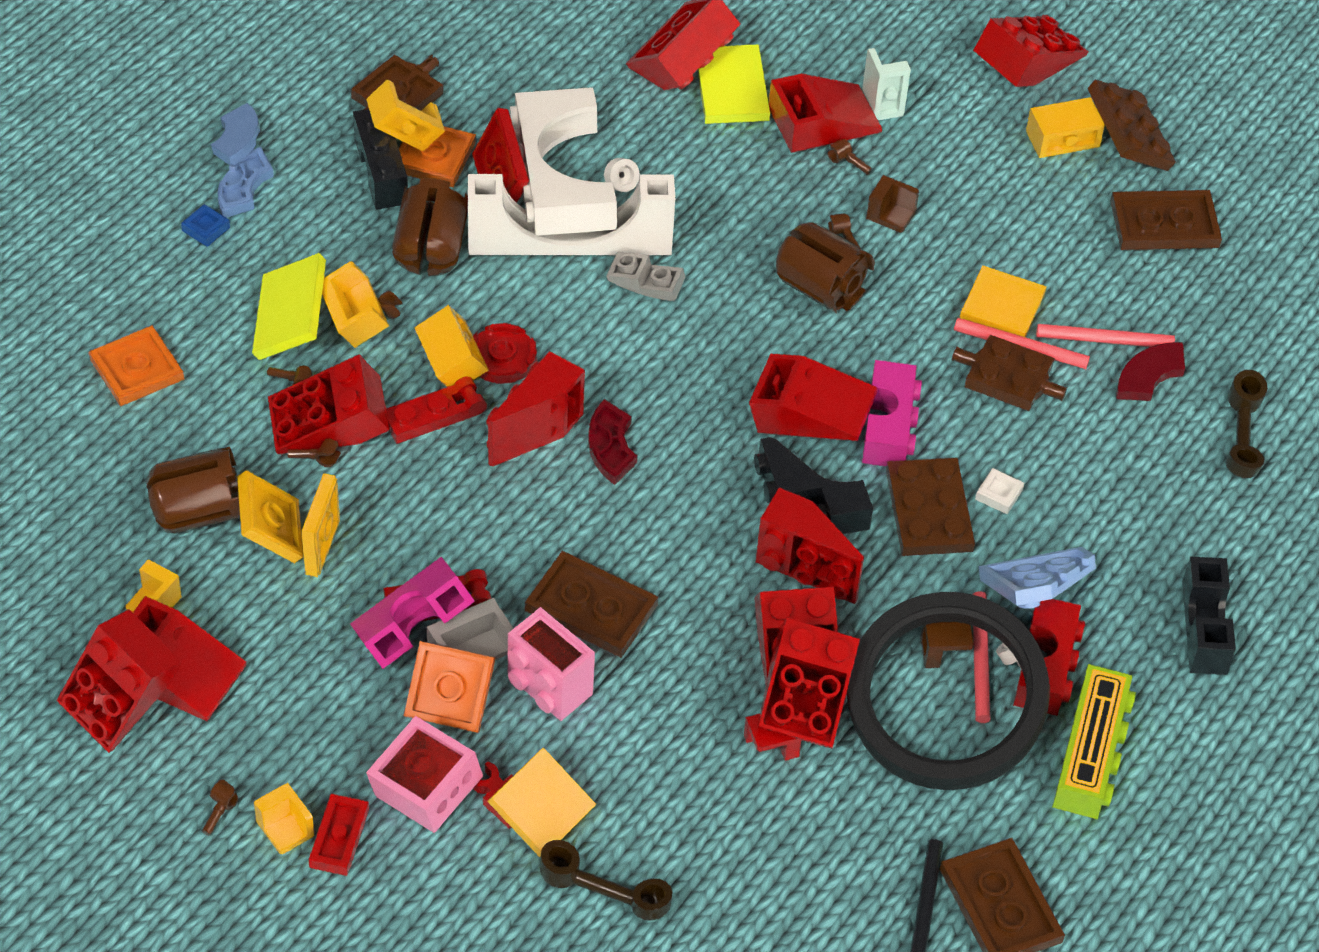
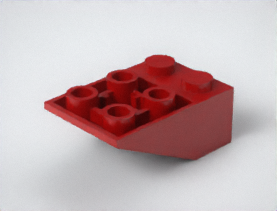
(1028, 48)
(819, 111)
(809, 400)
(334, 404)
(537, 409)
(808, 546)
(808, 605)
(206, 665)
(117, 678)
(807, 682)

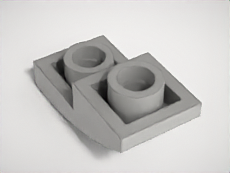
(640, 276)

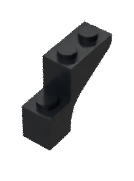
(842, 502)

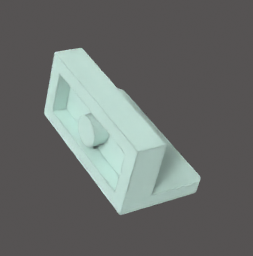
(885, 86)

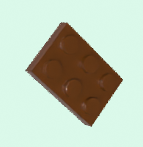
(1131, 125)
(1165, 219)
(930, 506)
(593, 603)
(1001, 900)

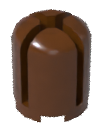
(430, 227)
(823, 266)
(194, 490)

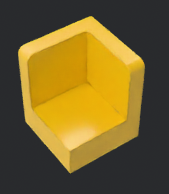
(157, 584)
(284, 818)

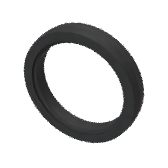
(949, 608)

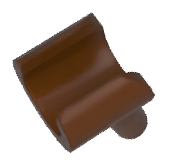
(842, 150)
(841, 225)
(387, 302)
(301, 373)
(324, 455)
(226, 799)

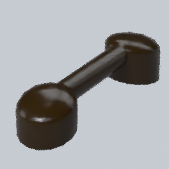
(1245, 397)
(560, 869)

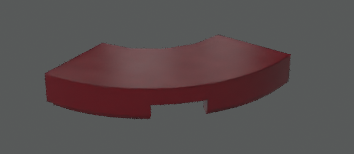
(1149, 369)
(608, 442)

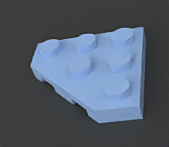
(1039, 576)

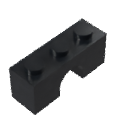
(383, 161)
(1208, 632)

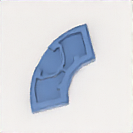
(239, 135)
(241, 181)

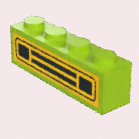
(1093, 742)

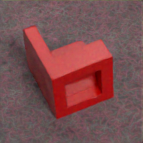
(768, 740)

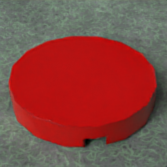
(506, 352)

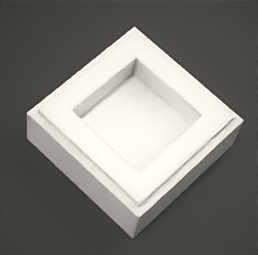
(999, 491)

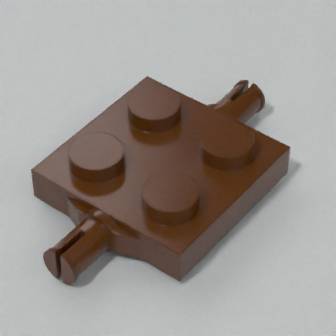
(410, 80)
(1009, 373)

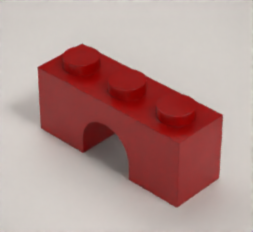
(1055, 629)

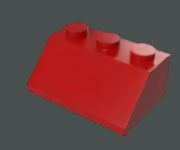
(685, 43)

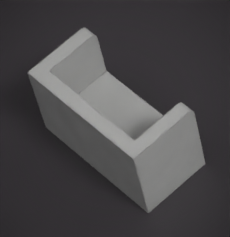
(476, 630)

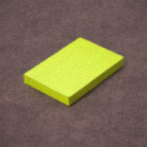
(734, 86)
(289, 306)

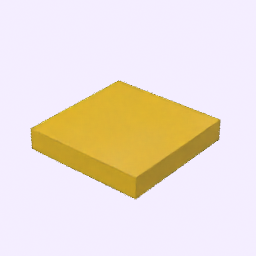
(1003, 301)
(270, 516)
(321, 525)
(541, 801)

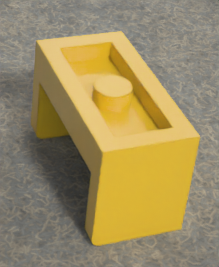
(402, 120)
(1065, 127)
(353, 304)
(450, 347)

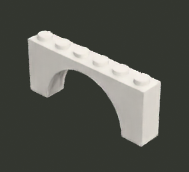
(552, 199)
(501, 227)

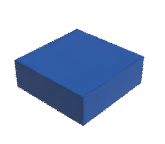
(205, 225)

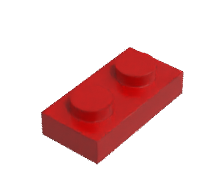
(339, 834)

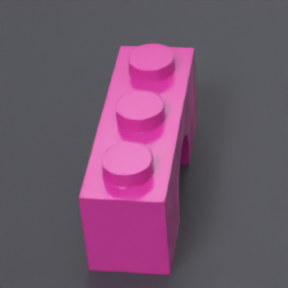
(888, 435)
(428, 594)

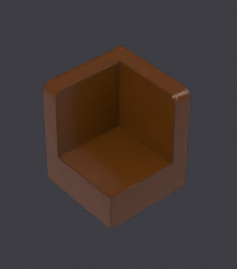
(892, 204)
(944, 637)

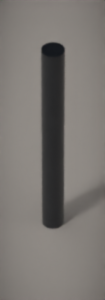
(927, 896)

